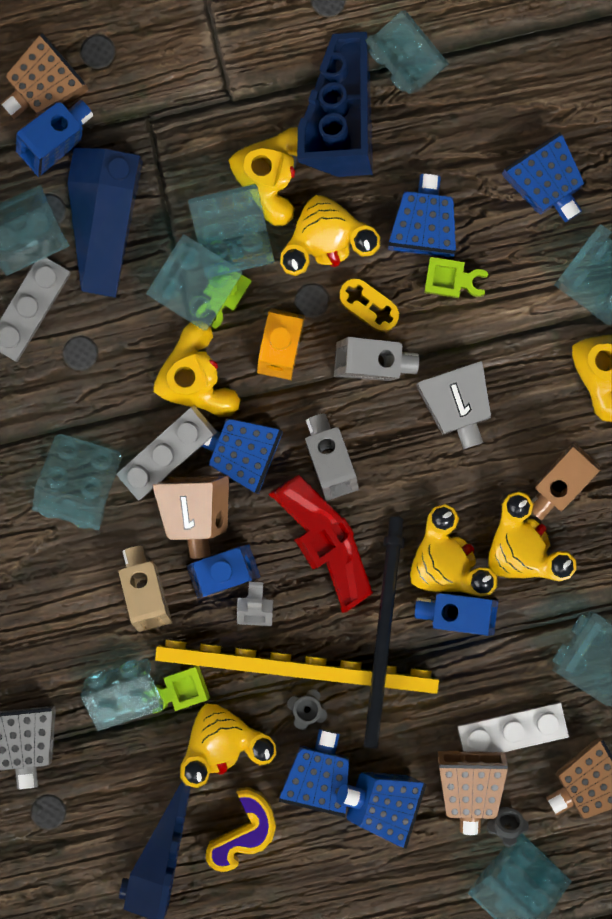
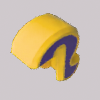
(247, 838)

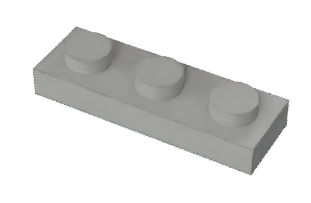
(30, 306)
(166, 452)

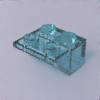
(520, 883)

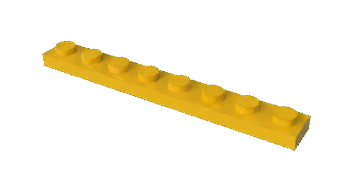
(281, 664)

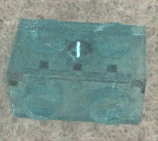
(406, 53)
(121, 694)

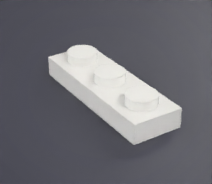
(514, 730)

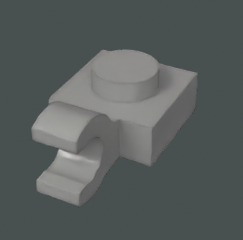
(255, 608)

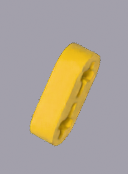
(374, 298)

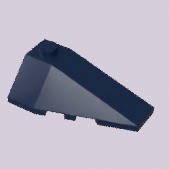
(338, 121)
(102, 206)
(152, 878)

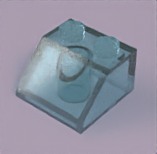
(28, 230)

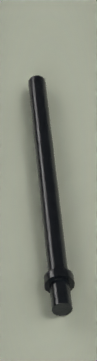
(393, 544)

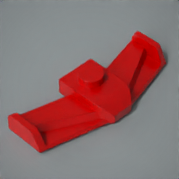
(326, 540)

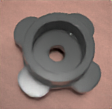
(302, 718)
(510, 817)

